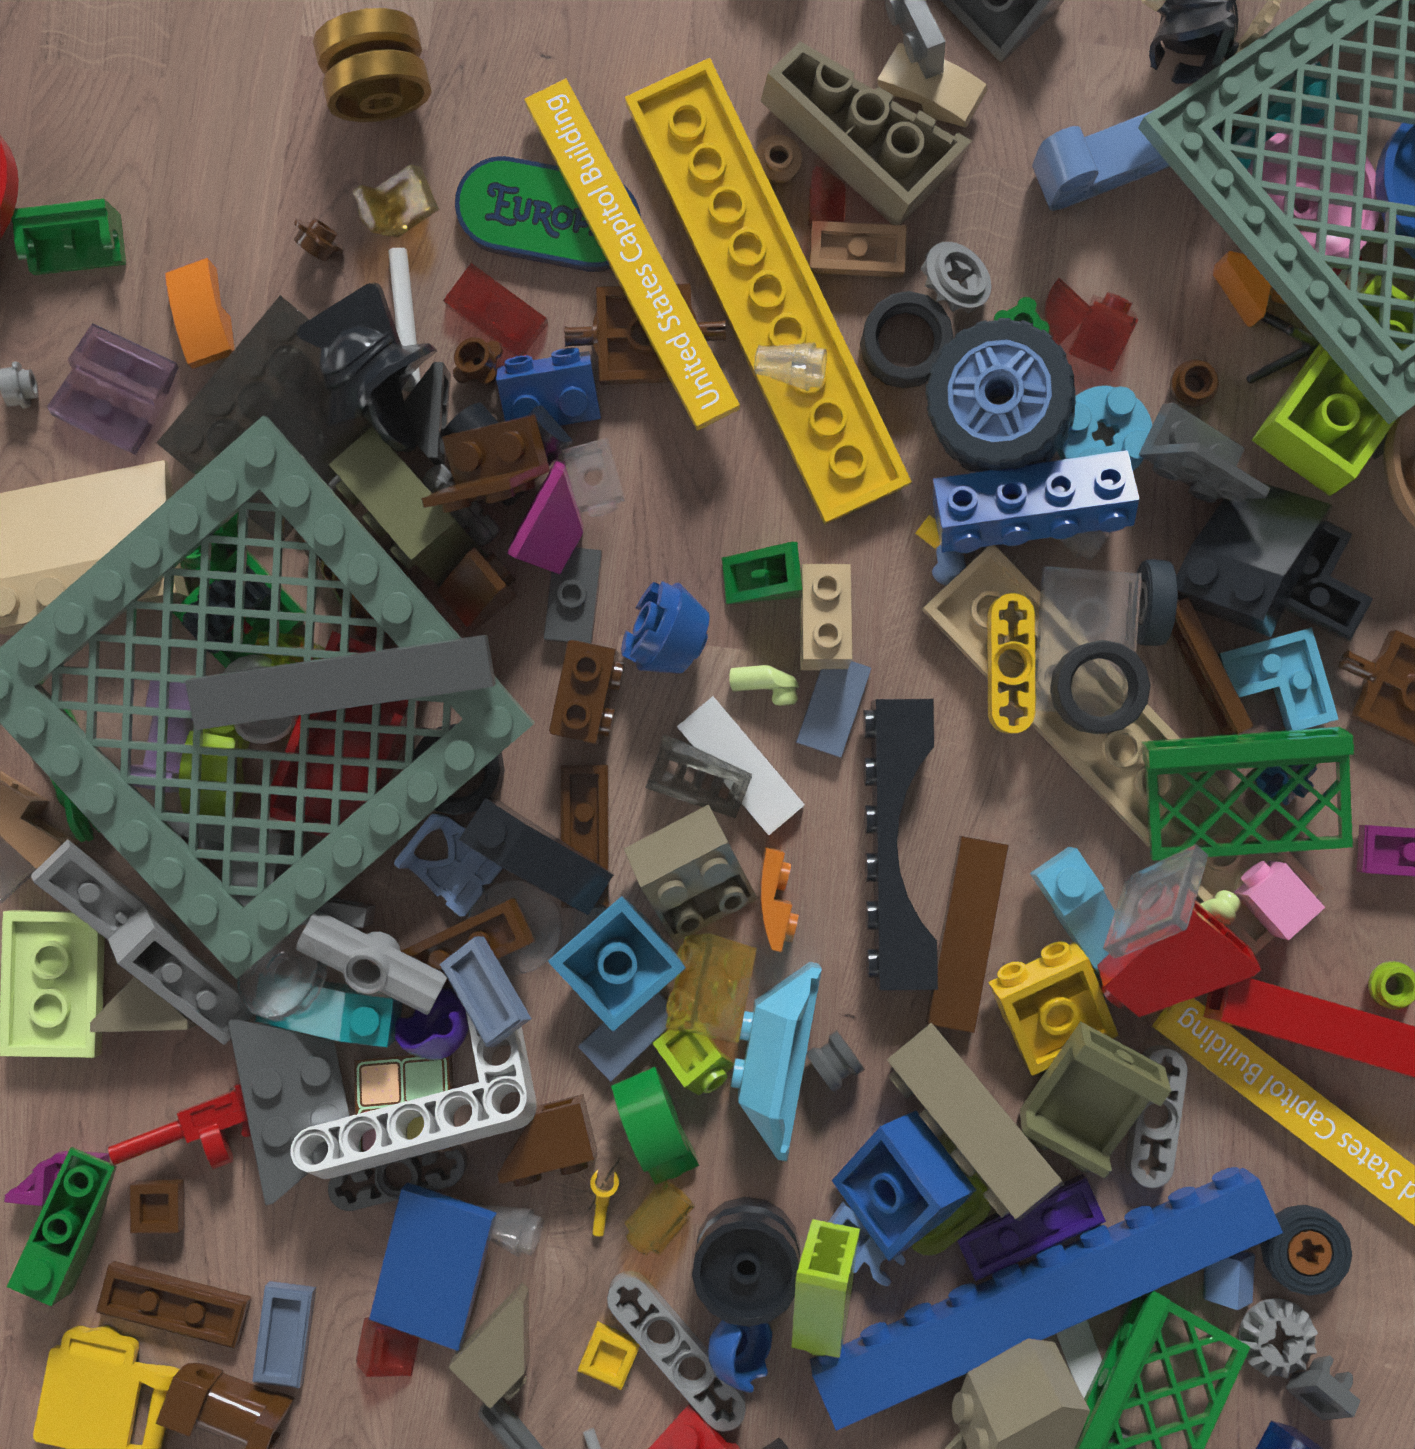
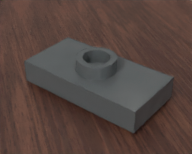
(574, 598)

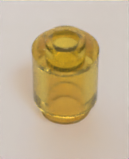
(659, 1219)

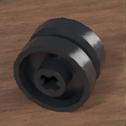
(746, 1261)

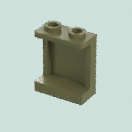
(1091, 1099)

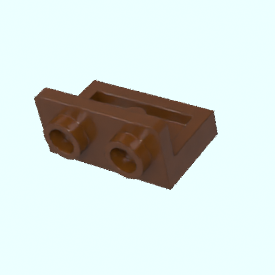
(585, 691)

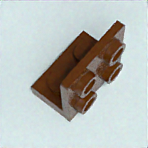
(491, 463)

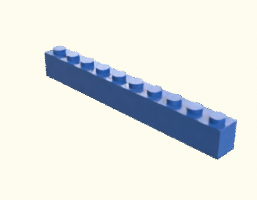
(1045, 1295)

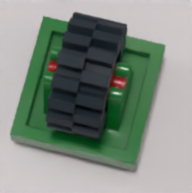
(256, 598)

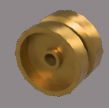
(372, 65)

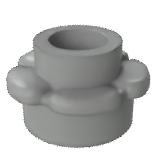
(18, 385)

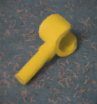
(602, 1202)

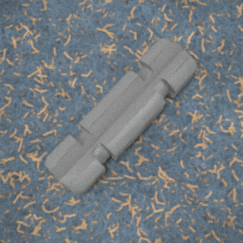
(482, 528)

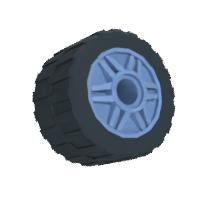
(996, 362)

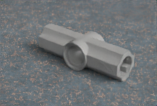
(349, 953)

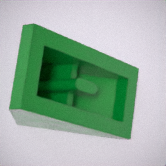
(763, 574)

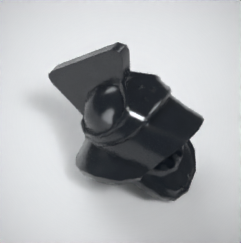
(366, 363)

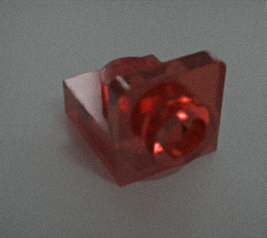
(1104, 331)

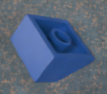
(902, 1184)

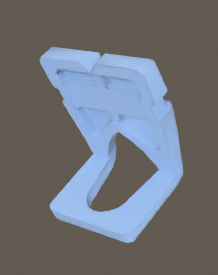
(459, 876)

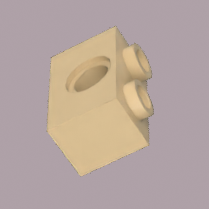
(825, 617)

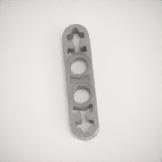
(671, 1354)

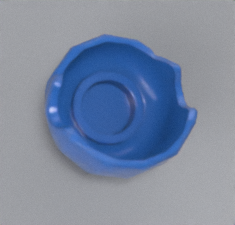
(739, 1353)

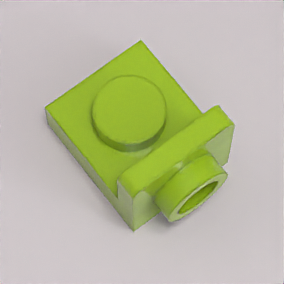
(694, 1060)

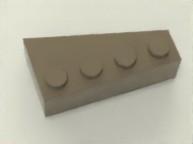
(861, 133)
(974, 1122)

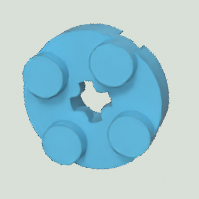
(1115, 409)

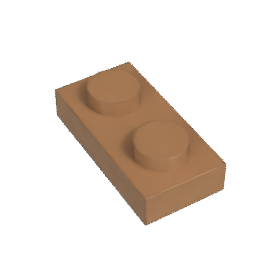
(858, 249)

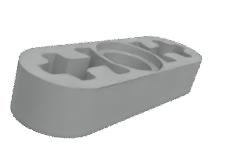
(1165, 1153)

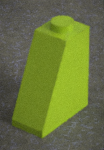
(824, 1288)

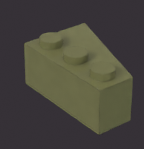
(393, 496)

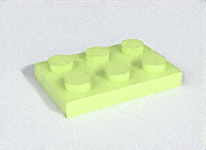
(50, 985)

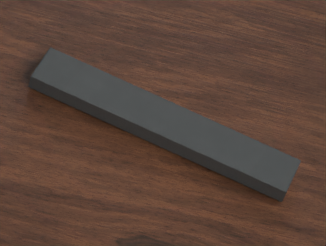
(340, 682)

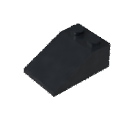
(1252, 557)

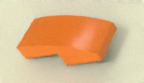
(197, 313)
(776, 912)

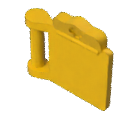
(95, 1392)

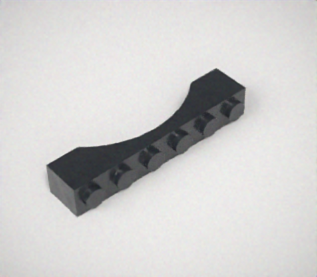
(904, 948)

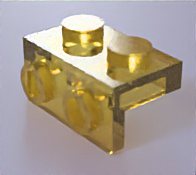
(712, 988)

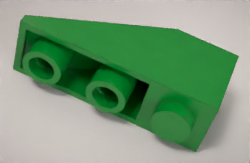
(64, 1229)

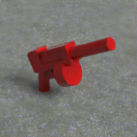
(199, 1121)

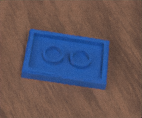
(432, 1266)

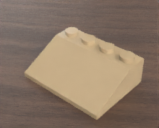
(66, 527)

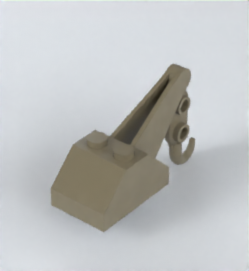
(1020, 1402)

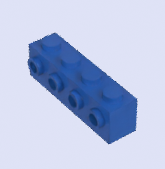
(1035, 502)

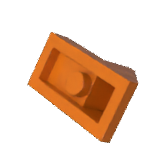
(1244, 286)

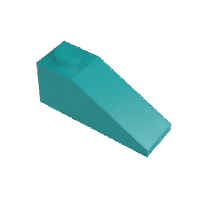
(346, 1016)

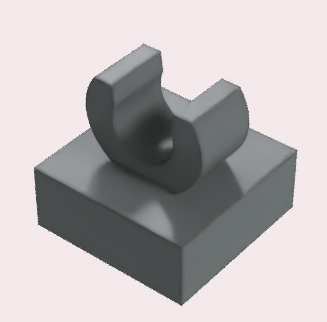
(1322, 1393)

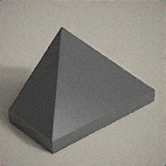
(428, 411)

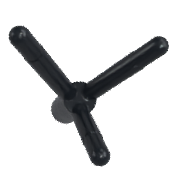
(1309, 344)

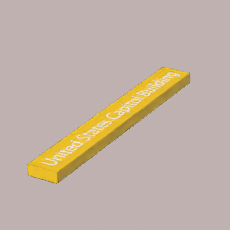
(632, 254)
(1292, 1104)

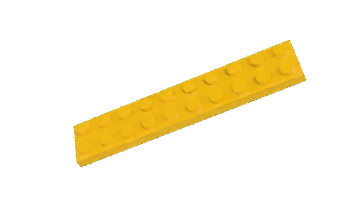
(766, 286)

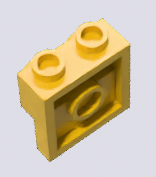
(1048, 1001)

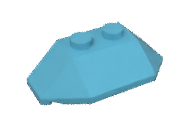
(776, 1056)

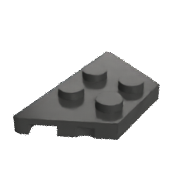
(286, 1087)

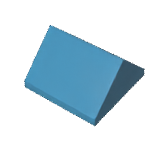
(617, 963)

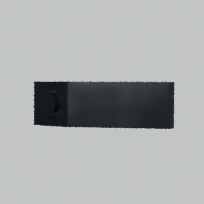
(536, 855)

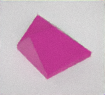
(550, 525)

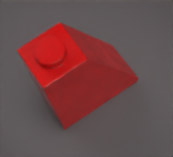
(1178, 967)

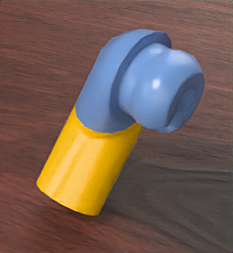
(949, 563)

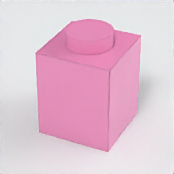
(1278, 898)

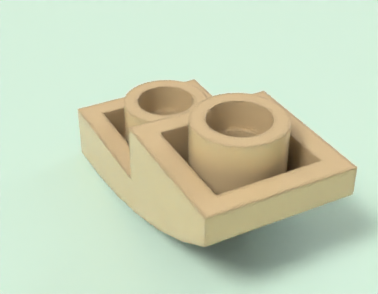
(945, 97)

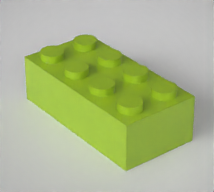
(1323, 420)

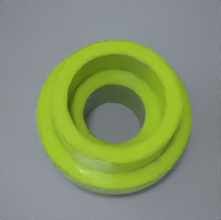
(1405, 990)

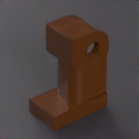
(223, 1406)

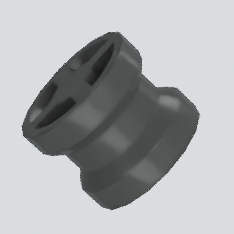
(835, 1061)

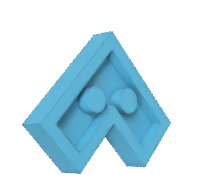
(1292, 669)

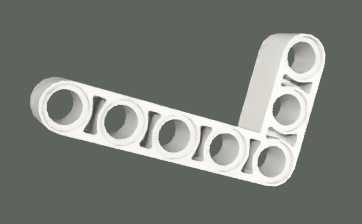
(437, 1111)

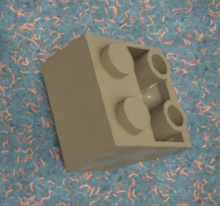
(690, 874)

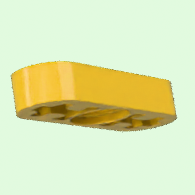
(997, 628)

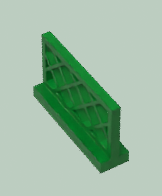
(1258, 752)
(1122, 1368)

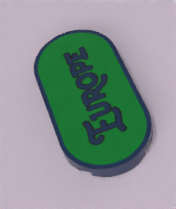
(527, 214)

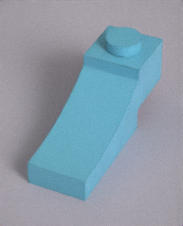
(1077, 902)

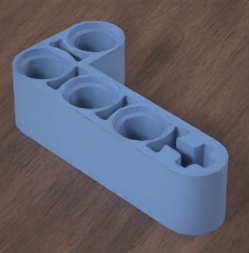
(1082, 167)

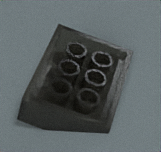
(270, 377)

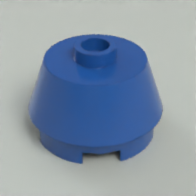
(667, 630)

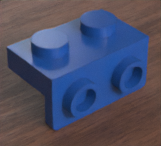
(558, 383)

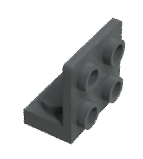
(1199, 457)

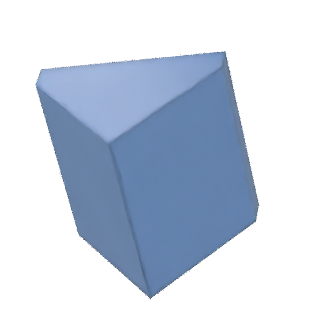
(1230, 1281)

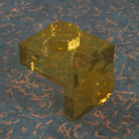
(396, 203)

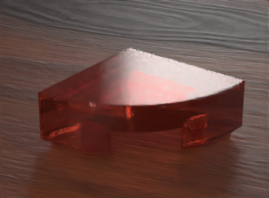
(1063, 311)

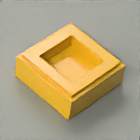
(608, 1355)

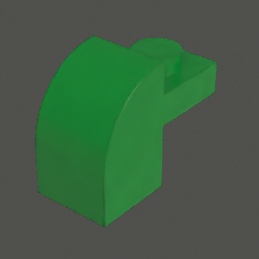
(653, 1126)

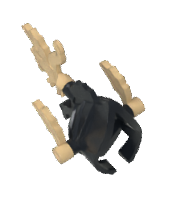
(1203, 29)

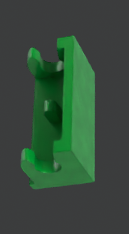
(69, 236)

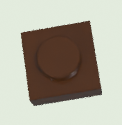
(157, 1206)

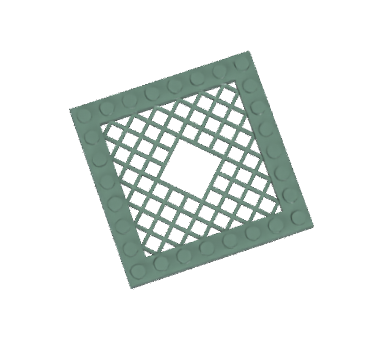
(1271, 238)
(71, 758)

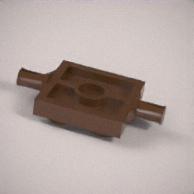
(622, 343)
(1387, 687)

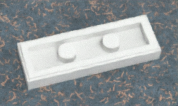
(768, 795)

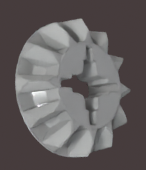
(960, 263)
(1260, 1326)

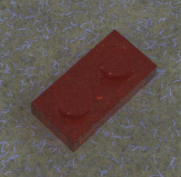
(495, 311)

